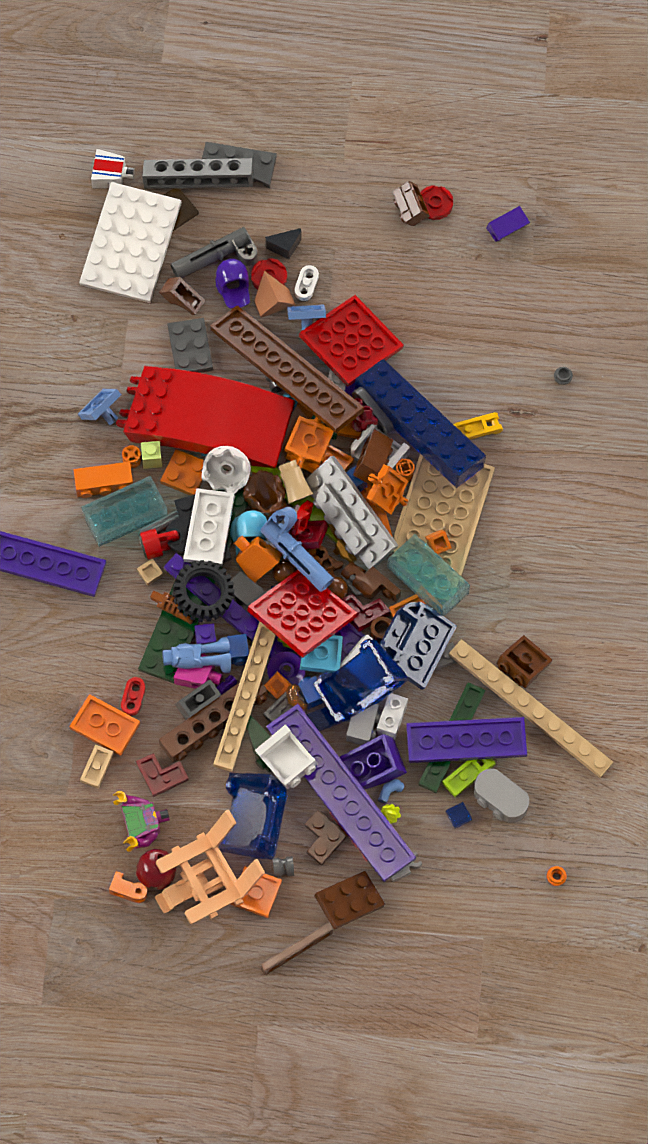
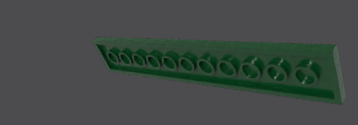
(171, 630)

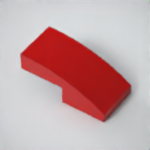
(303, 516)

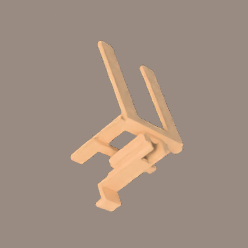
(194, 881)

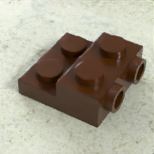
(523, 661)

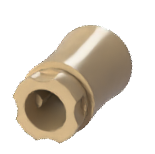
(294, 482)

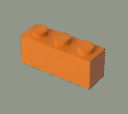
(102, 479)

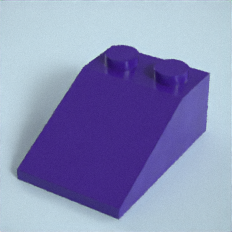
(375, 762)

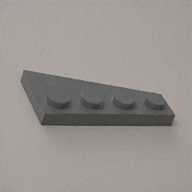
(262, 161)

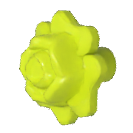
(391, 813)

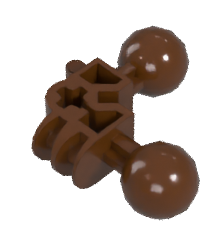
(338, 586)

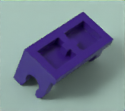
(507, 223)

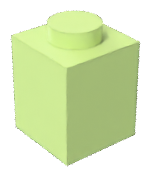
(151, 454)

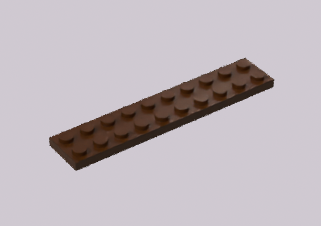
(287, 369)

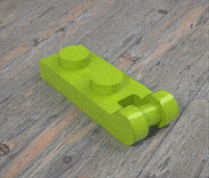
(466, 775)

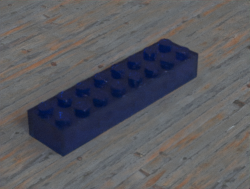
(422, 424)

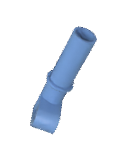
(292, 549)

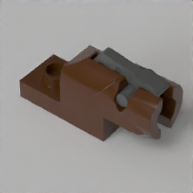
(369, 583)

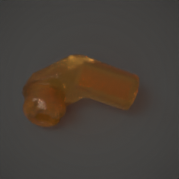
(293, 697)

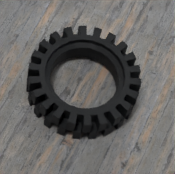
(212, 572)

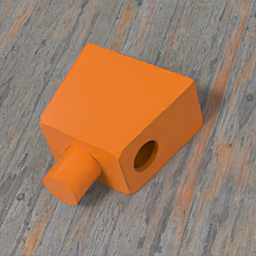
(256, 557)

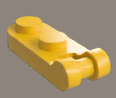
(478, 427)

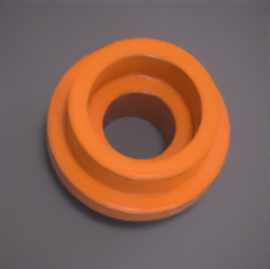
(556, 870)

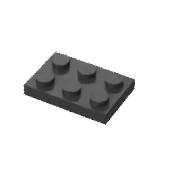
(190, 345)

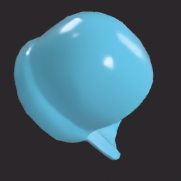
(247, 525)

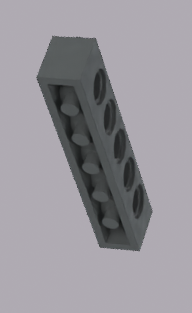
(198, 173)

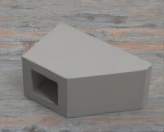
(362, 725)

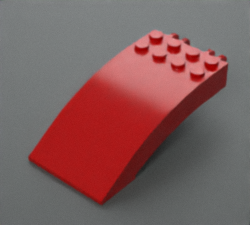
(205, 413)

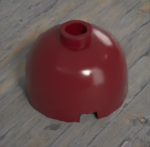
(149, 873)

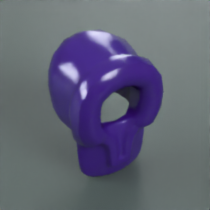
(230, 271)

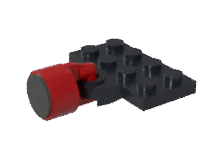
(175, 535)

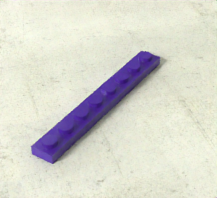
(210, 594)

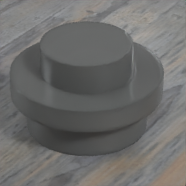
(563, 375)

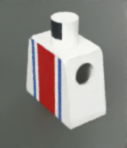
(109, 168)

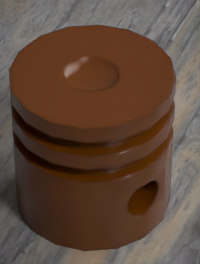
(379, 627)

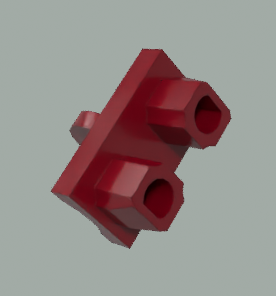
(361, 422)

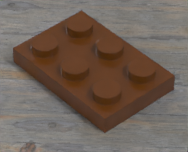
(349, 900)

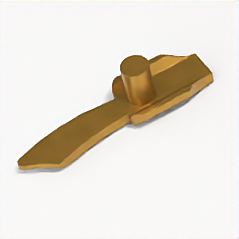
(340, 547)

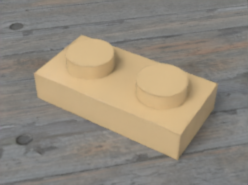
(96, 766)

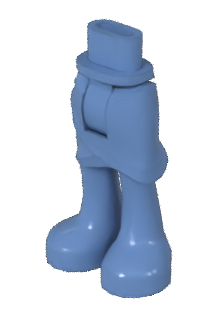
(189, 655)

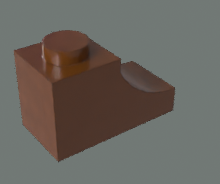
(182, 295)

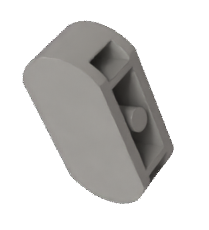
(501, 796)

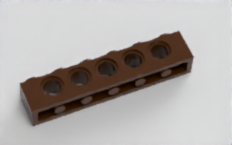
(185, 730)

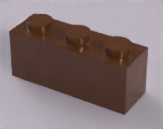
(373, 456)

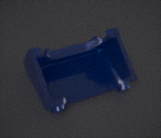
(360, 682)
(258, 814)

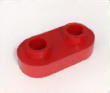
(133, 697)

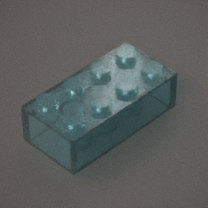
(124, 511)
(428, 575)

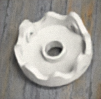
(226, 480)

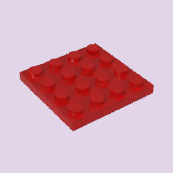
(350, 340)
(301, 613)

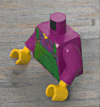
(140, 820)

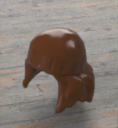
(265, 493)

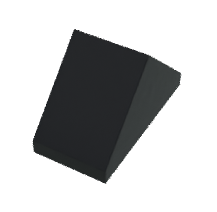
(284, 243)

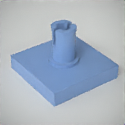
(306, 313)
(100, 406)

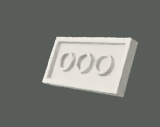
(209, 526)

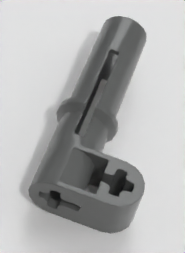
(216, 251)

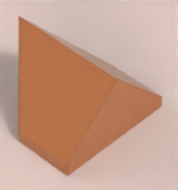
(272, 296)

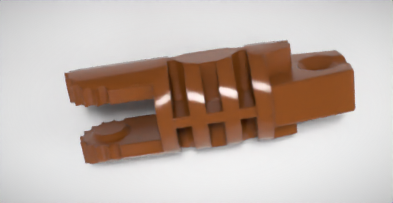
(166, 603)

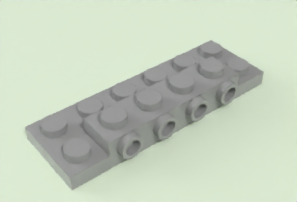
(350, 513)

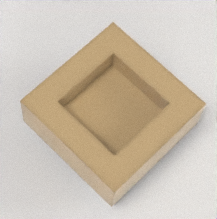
(150, 572)

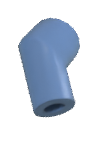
(388, 788)

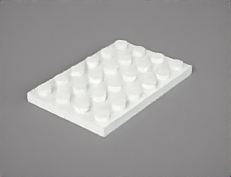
(130, 242)

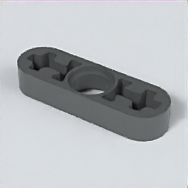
(384, 423)

